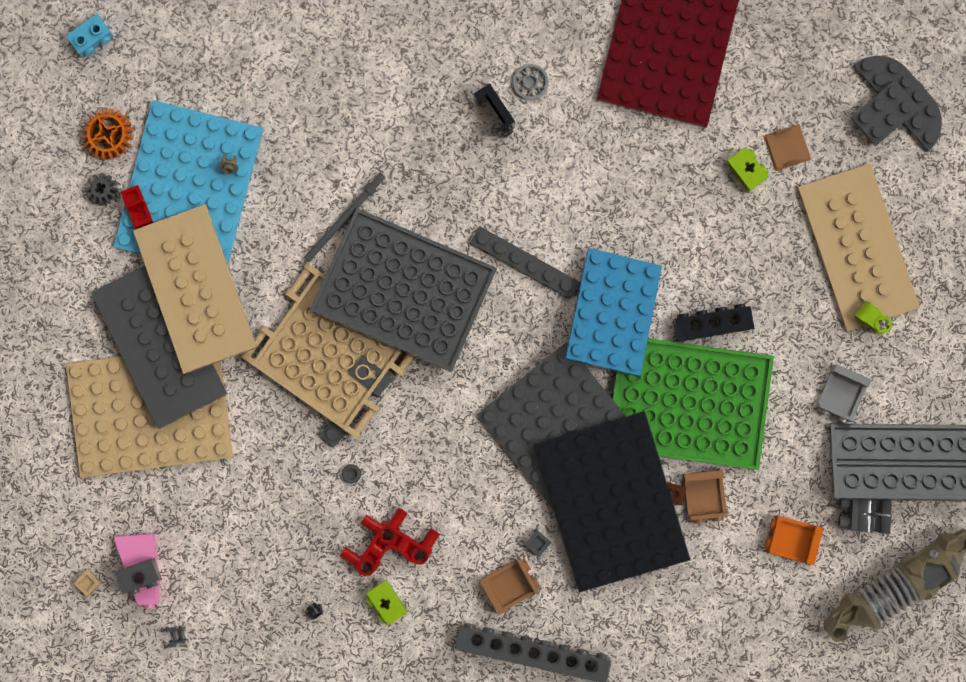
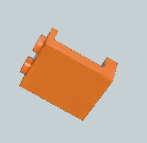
(794, 539)

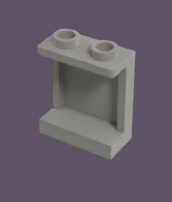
(842, 393)

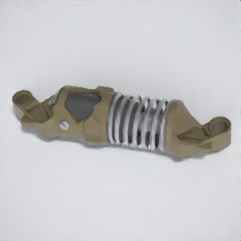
(911, 581)

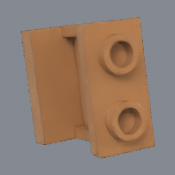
(705, 496)
(509, 585)

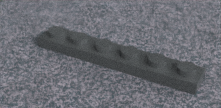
(524, 262)

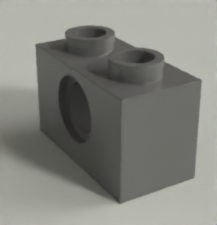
(127, 580)

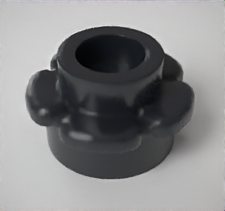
(314, 611)

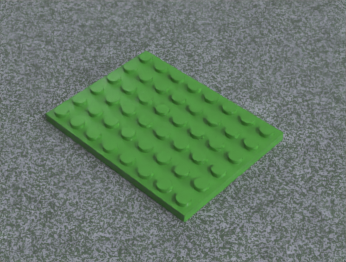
(701, 401)

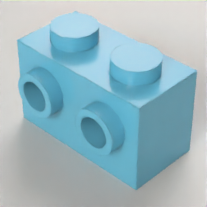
(90, 36)

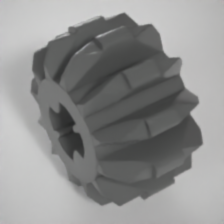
(108, 190)

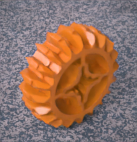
(99, 137)

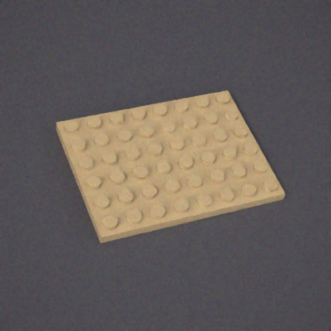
(119, 433)

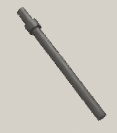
(369, 190)

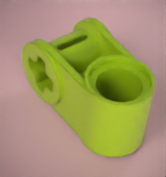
(871, 315)

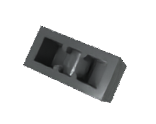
(383, 384)

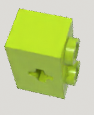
(747, 179)
(396, 607)

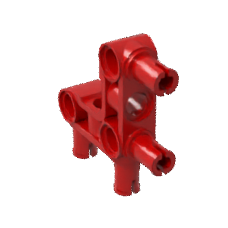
(399, 541)

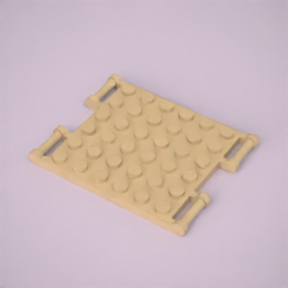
(315, 355)

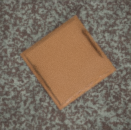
(787, 147)

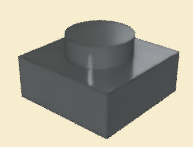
(332, 434)
(538, 543)

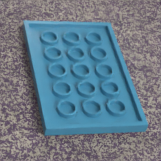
(613, 312)

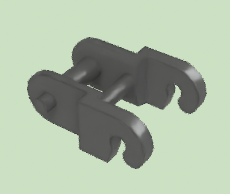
(180, 629)

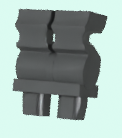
(860, 518)

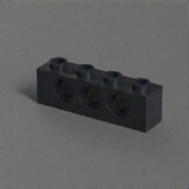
(743, 323)

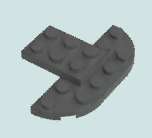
(897, 102)

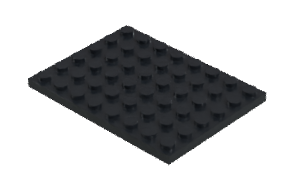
(612, 501)

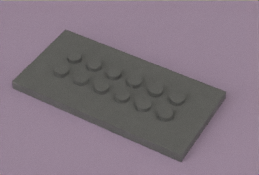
(148, 351)
(898, 462)

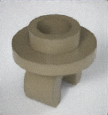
(227, 166)

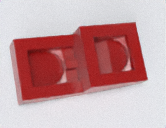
(137, 207)

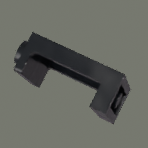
(488, 93)

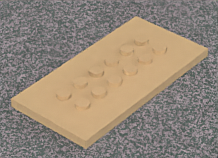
(858, 244)
(195, 289)

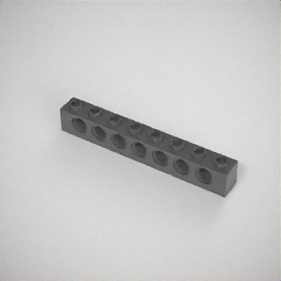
(598, 674)

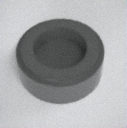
(351, 473)

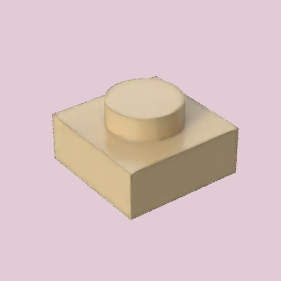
(87, 582)

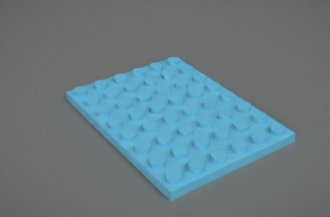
(181, 169)

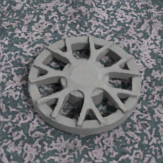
(530, 81)

